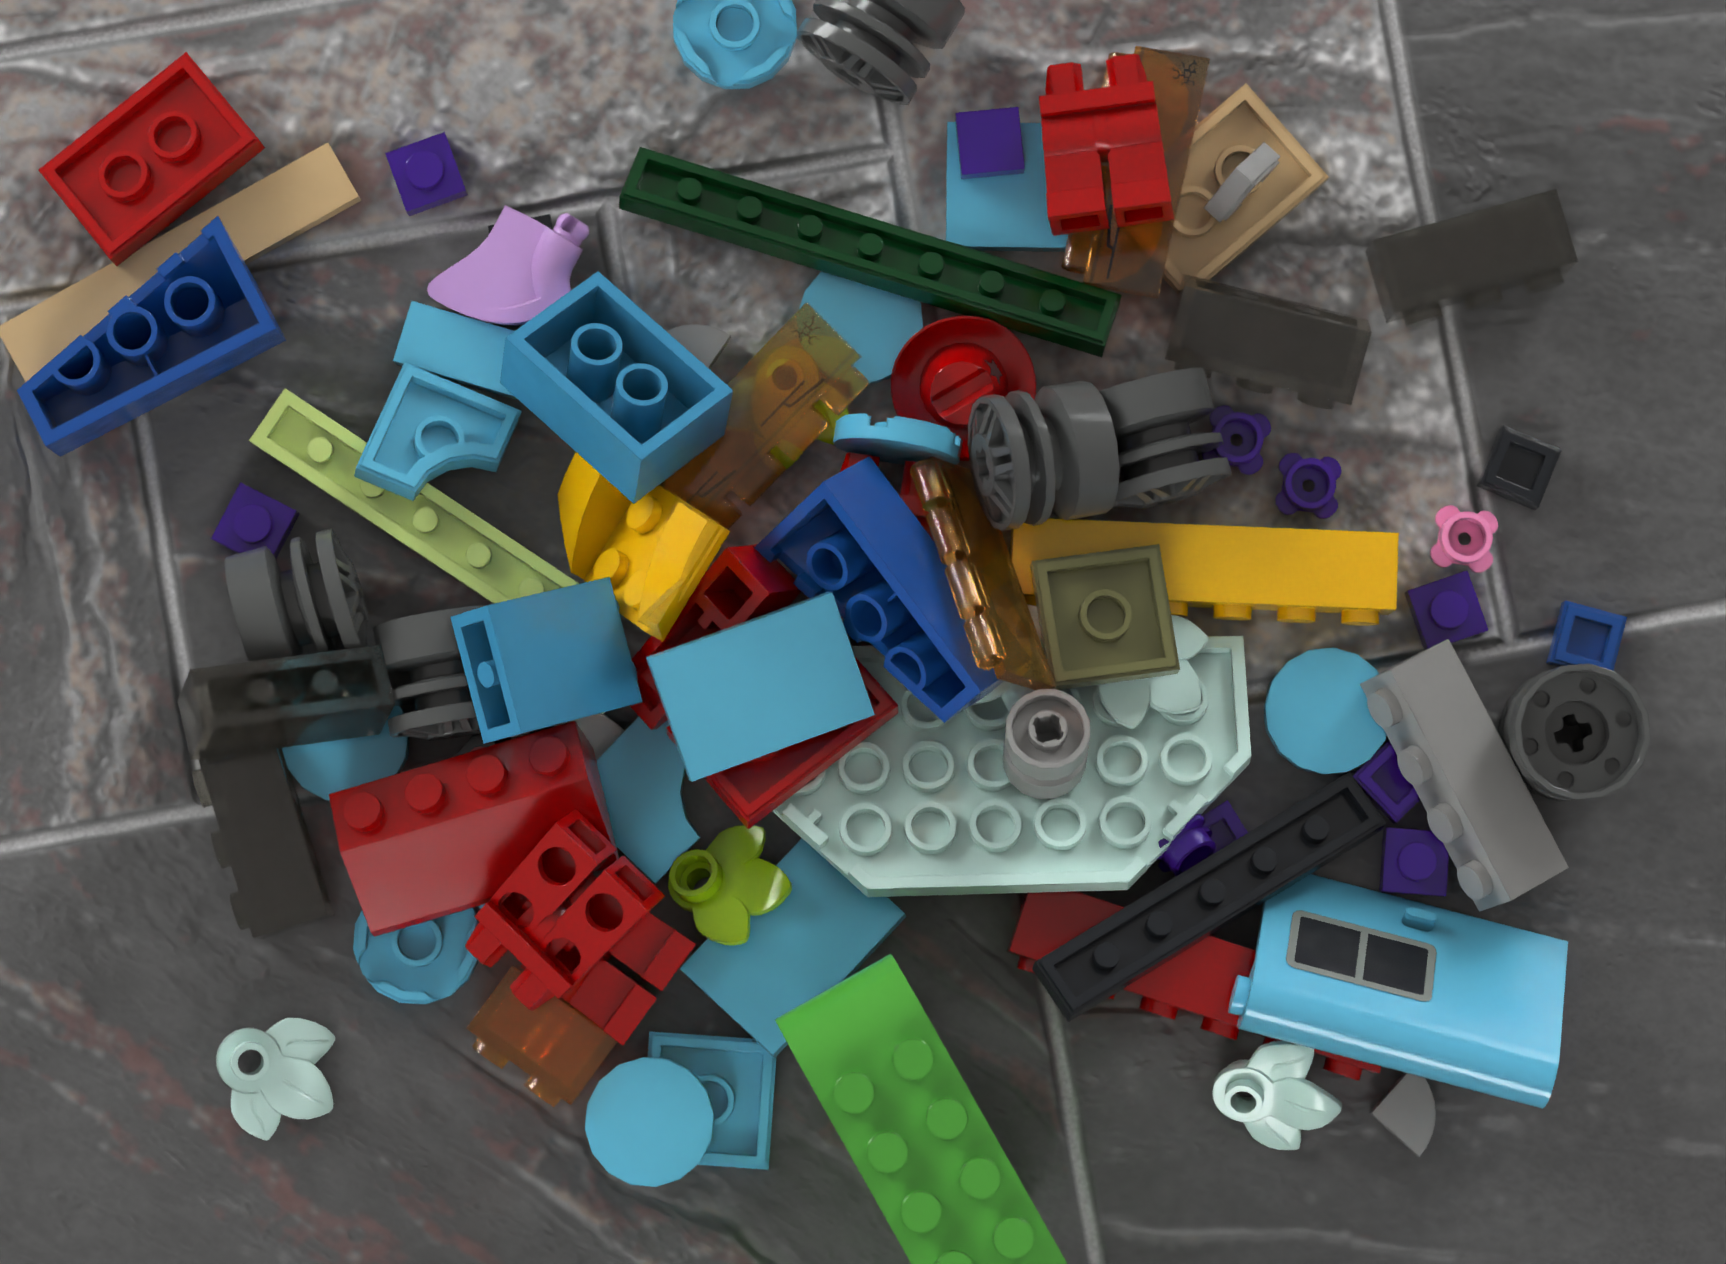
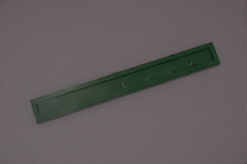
(870, 251)

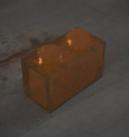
(551, 1043)

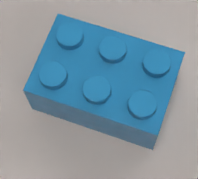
(615, 386)

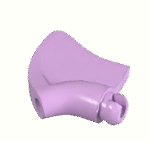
(513, 270)

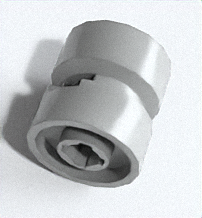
(1046, 743)

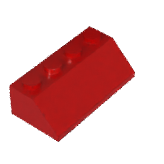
(463, 824)

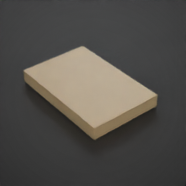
(1220, 143)

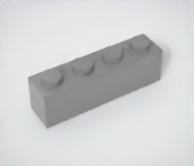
(1463, 776)

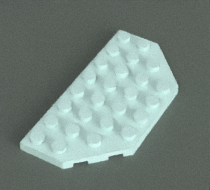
(935, 814)

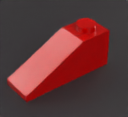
(730, 592)

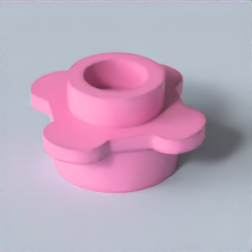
(1479, 529)

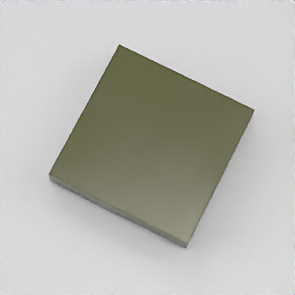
(1105, 617)

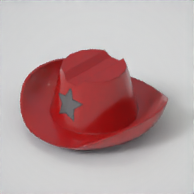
(955, 364)

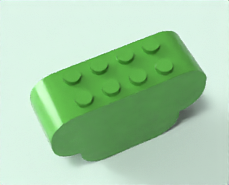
(913, 1124)

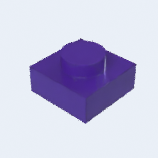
(426, 174)
(254, 522)
(1446, 610)
(1413, 863)

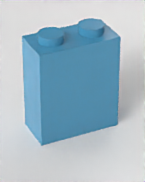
(546, 659)

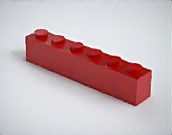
(1192, 981)

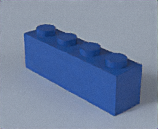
(159, 342)
(886, 582)

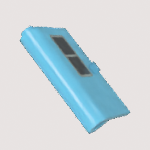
(1408, 988)

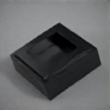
(1519, 467)

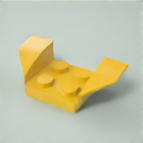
(647, 548)

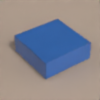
(1586, 636)

